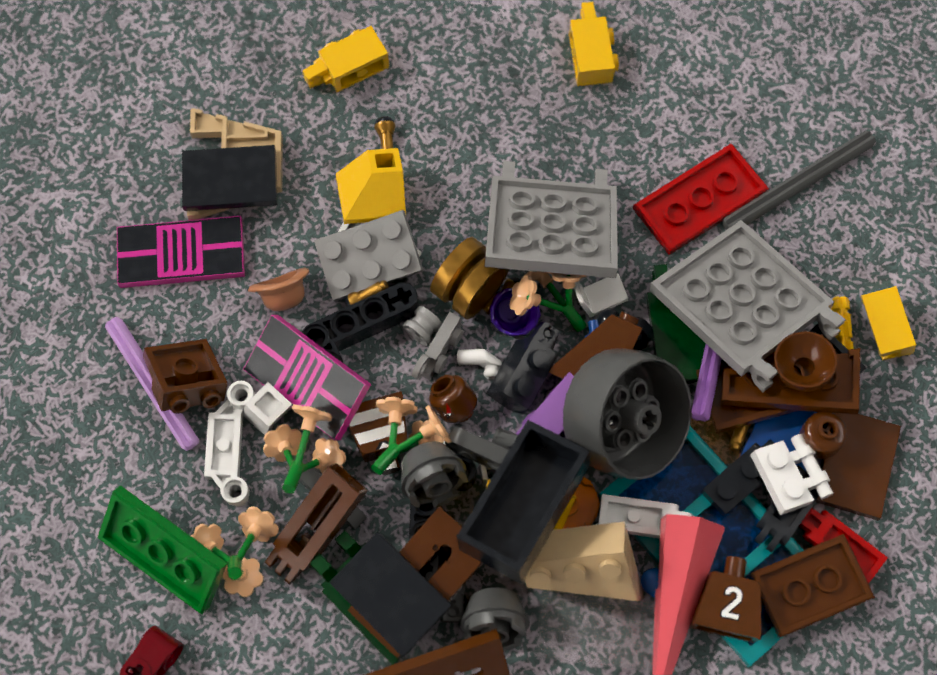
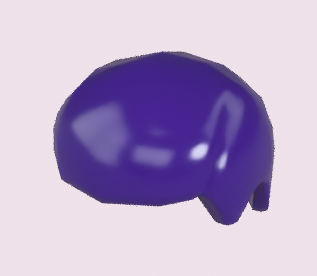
(506, 320)

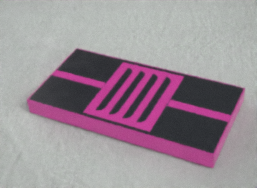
(180, 252)
(307, 375)

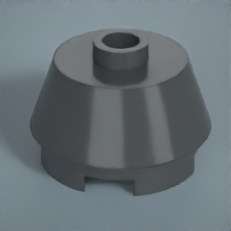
(432, 474)
(497, 610)

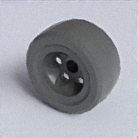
(647, 420)

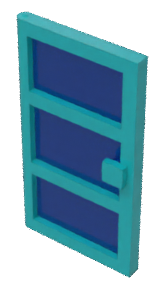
(682, 485)

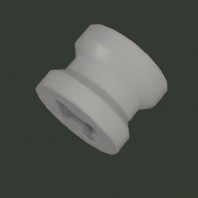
(422, 325)

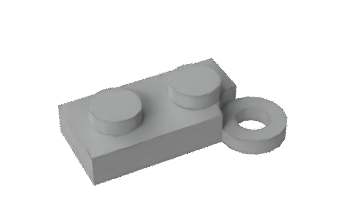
(434, 358)

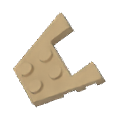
(234, 135)

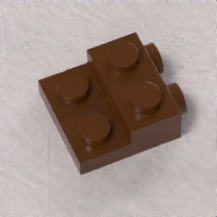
(185, 375)

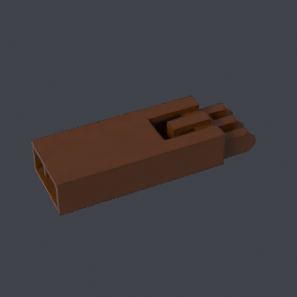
(326, 510)

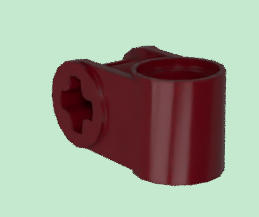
(153, 654)

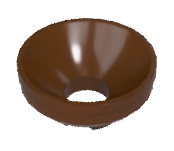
(809, 348)

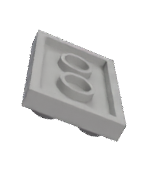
(368, 255)

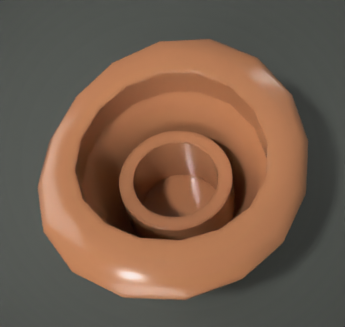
(283, 291)

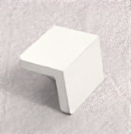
(266, 408)

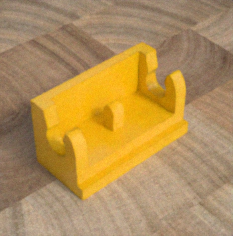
(889, 323)

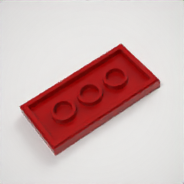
(699, 198)

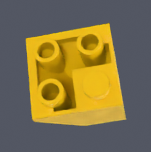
(371, 186)

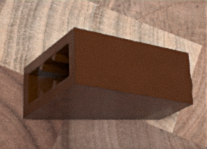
(613, 333)

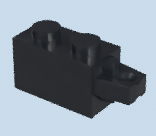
(525, 369)

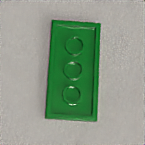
(161, 550)

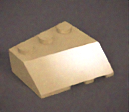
(588, 562)

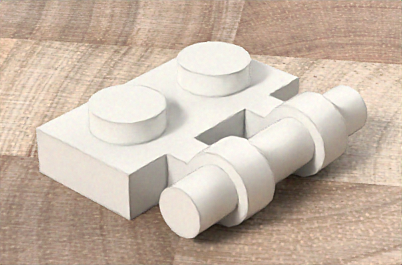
(783, 478)

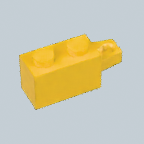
(592, 48)
(348, 60)

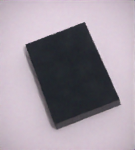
(229, 178)
(391, 594)

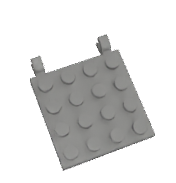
(552, 225)
(744, 300)

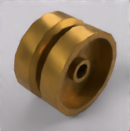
(467, 279)

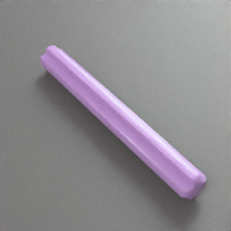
(134, 356)

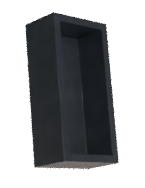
(524, 501)

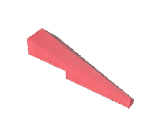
(685, 561)

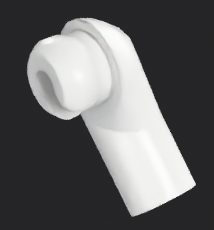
(482, 358)

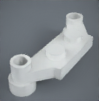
(225, 442)

